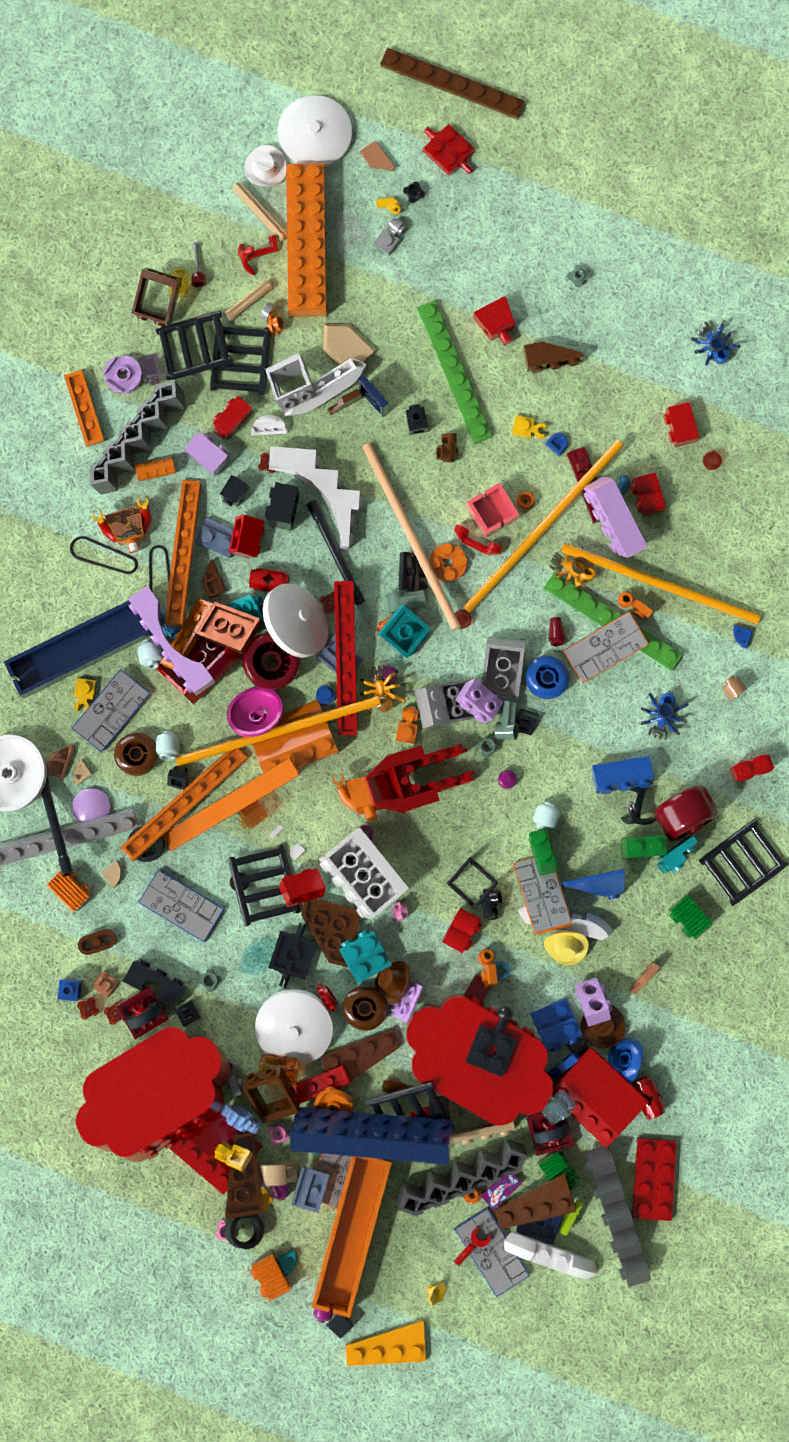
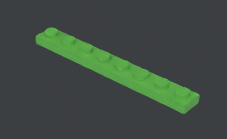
(454, 372)
(604, 615)

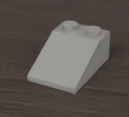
(503, 667)

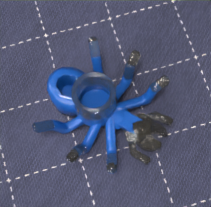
(716, 343)
(664, 712)

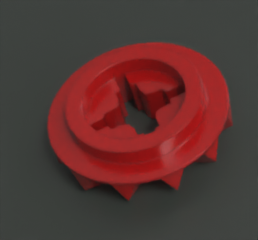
(327, 997)

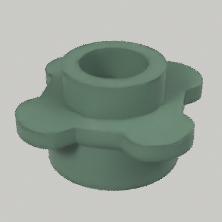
(578, 281)
(487, 751)
(210, 985)

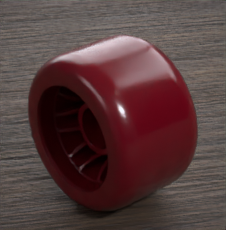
(267, 677)
(686, 812)

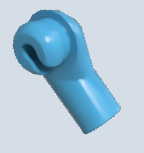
(623, 484)

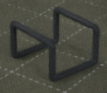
(469, 860)

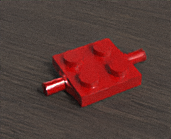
(448, 150)

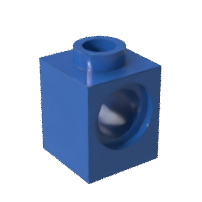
(69, 989)

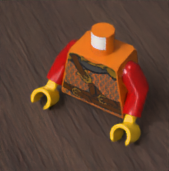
(126, 525)

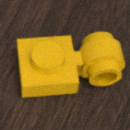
(235, 1157)

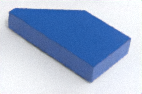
(565, 1064)

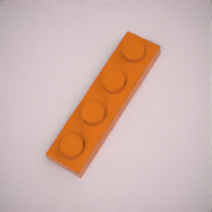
(84, 408)
(187, 635)

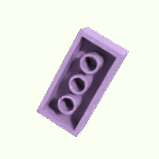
(614, 517)

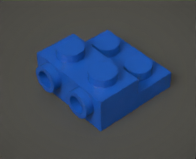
(556, 1025)

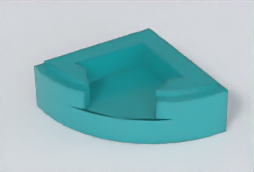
(288, 1261)

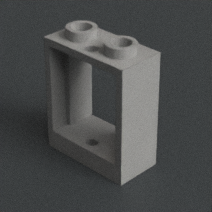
(277, 374)

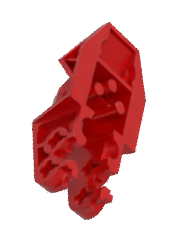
(390, 781)

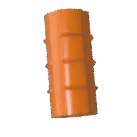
(155, 469)

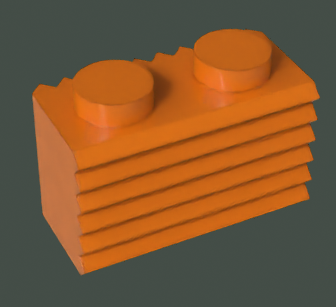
(70, 890)
(270, 1277)

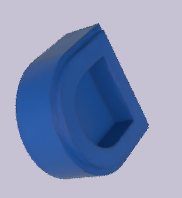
(557, 443)

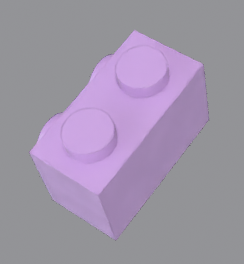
(207, 453)
(479, 701)

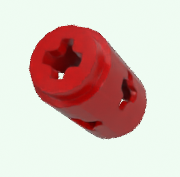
(258, 584)
(656, 1106)

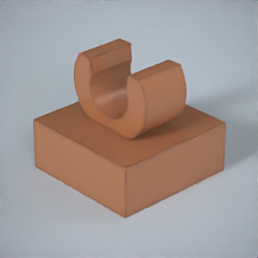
(105, 984)

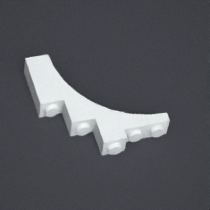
(341, 502)

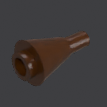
(392, 1085)

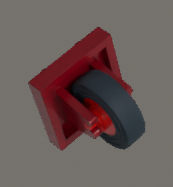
(142, 1012)
(549, 1137)

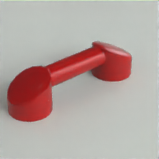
(493, 549)

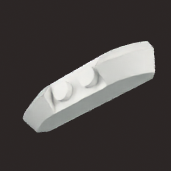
(331, 385)
(590, 927)
(550, 1256)

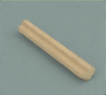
(260, 211)

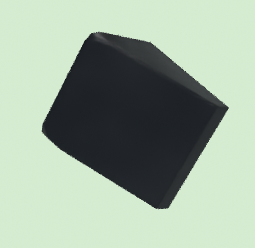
(526, 721)
(340, 1325)

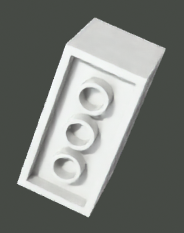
(375, 870)

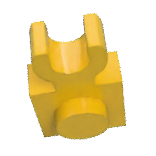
(525, 427)
(84, 690)

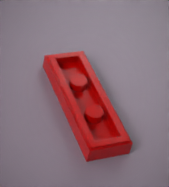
(313, 1086)

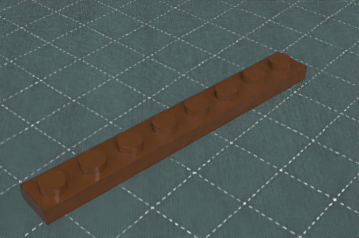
(452, 83)

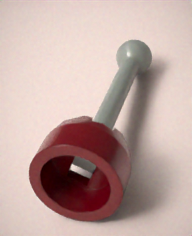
(198, 278)

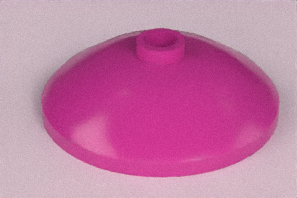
(254, 705)

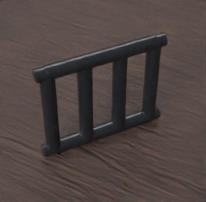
(198, 323)
(264, 352)
(722, 849)
(239, 881)
(410, 1093)

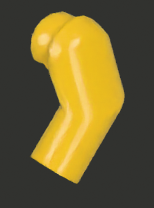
(389, 203)

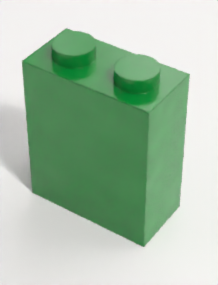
(643, 847)

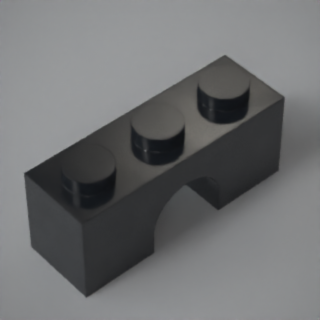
(171, 989)

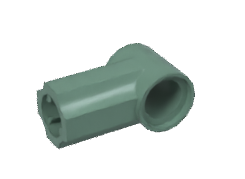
(411, 600)
(507, 726)

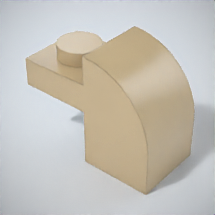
(277, 1173)

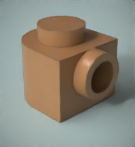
(733, 687)

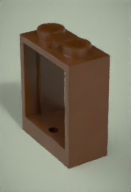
(163, 278)
(277, 1109)

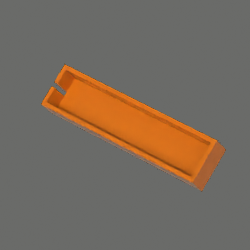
(306, 240)
(351, 1235)

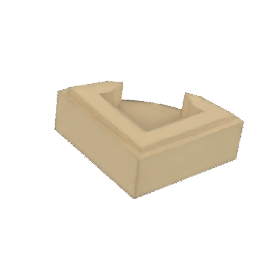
(81, 772)
(113, 874)

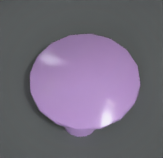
(90, 805)

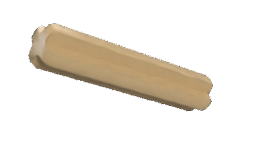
(248, 300)

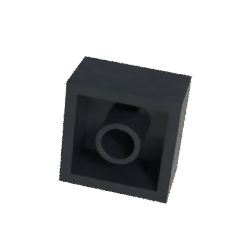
(283, 506)

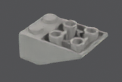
(438, 705)

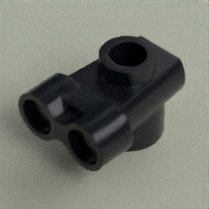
(490, 904)

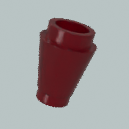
(557, 634)

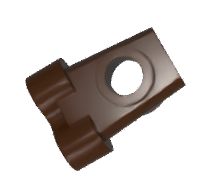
(447, 451)

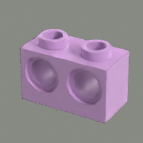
(590, 1002)

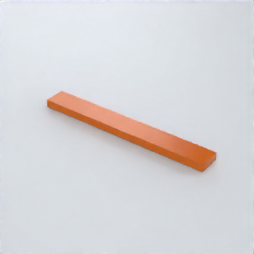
(182, 553)
(183, 803)
(231, 804)

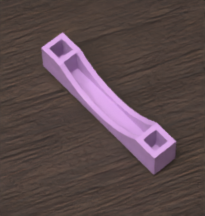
(149, 609)

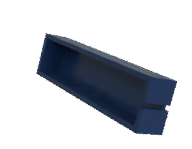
(76, 649)
(372, 1135)

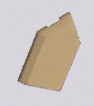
(345, 342)

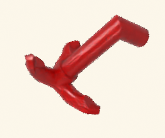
(248, 254)

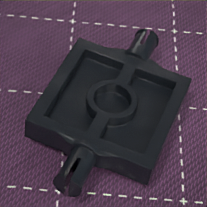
(292, 955)

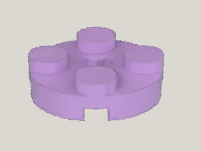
(112, 375)

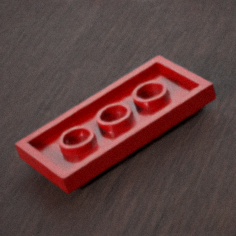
(654, 1179)

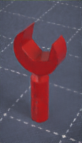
(470, 1247)

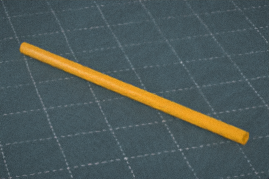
(662, 584)
(279, 730)

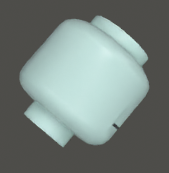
(150, 654)
(167, 746)
(546, 816)

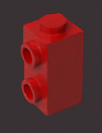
(231, 418)

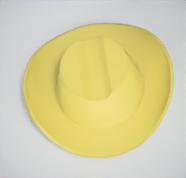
(566, 946)

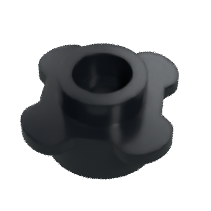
(415, 186)

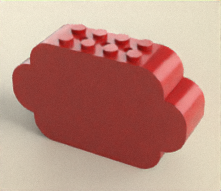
(440, 1047)
(153, 1095)

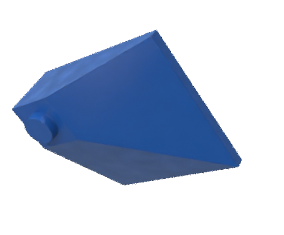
(603, 884)

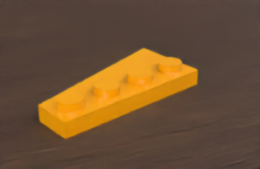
(393, 1346)

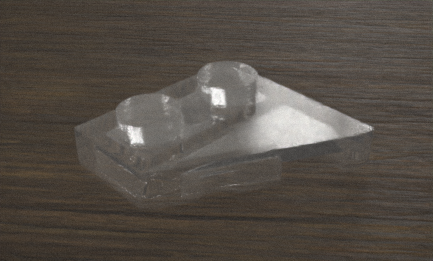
(350, 232)

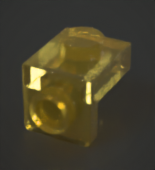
(181, 273)

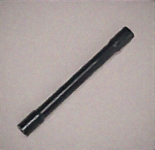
(318, 516)
(63, 858)

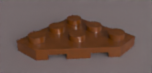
(331, 926)

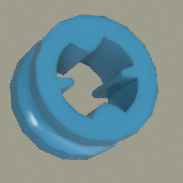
(506, 966)

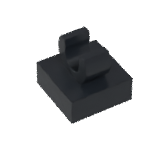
(177, 779)
(187, 1013)

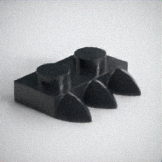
(410, 573)

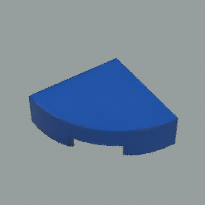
(742, 635)

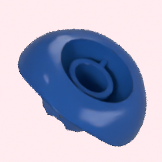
(547, 677)
(626, 1057)

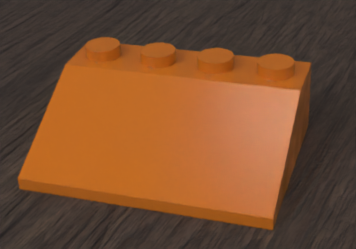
(303, 745)

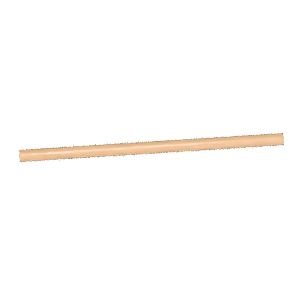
(411, 536)

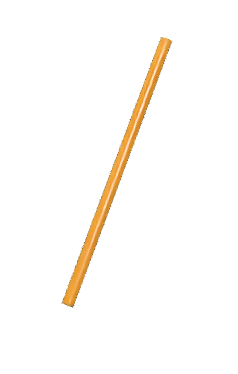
(543, 526)

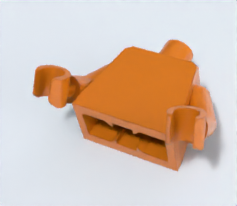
(356, 797)

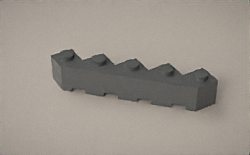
(136, 437)
(461, 1179)
(617, 1216)

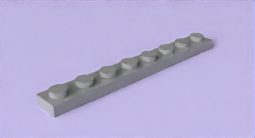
(72, 836)

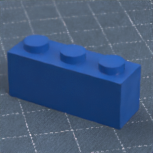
(622, 775)

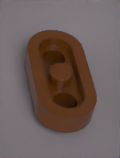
(97, 941)

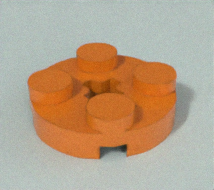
(458, 558)
(334, 1097)

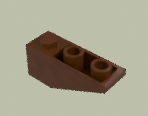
(546, 355)

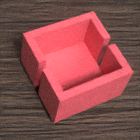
(493, 511)

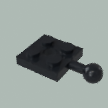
(503, 1043)

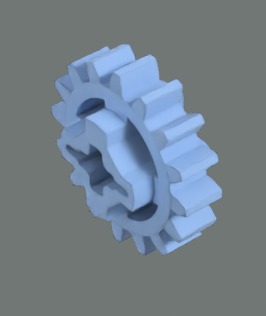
(240, 1118)

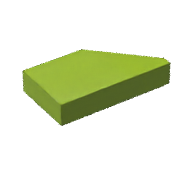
(570, 1219)

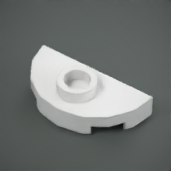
(269, 425)

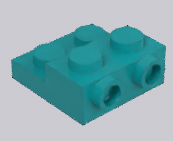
(404, 631)
(675, 856)
(364, 956)

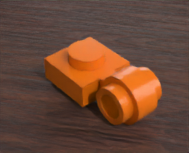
(640, 610)
(407, 731)
(489, 973)

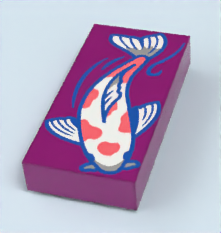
(499, 1191)

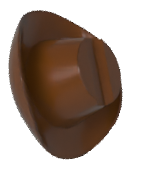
(136, 754)
(394, 982)
(364, 1008)
(605, 1033)

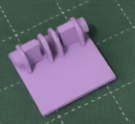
(405, 1007)

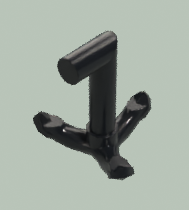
(635, 810)

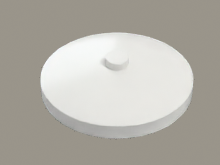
(315, 131)
(295, 620)
(21, 773)
(294, 1025)

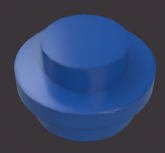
(325, 694)

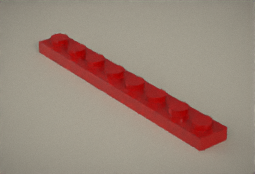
(345, 654)

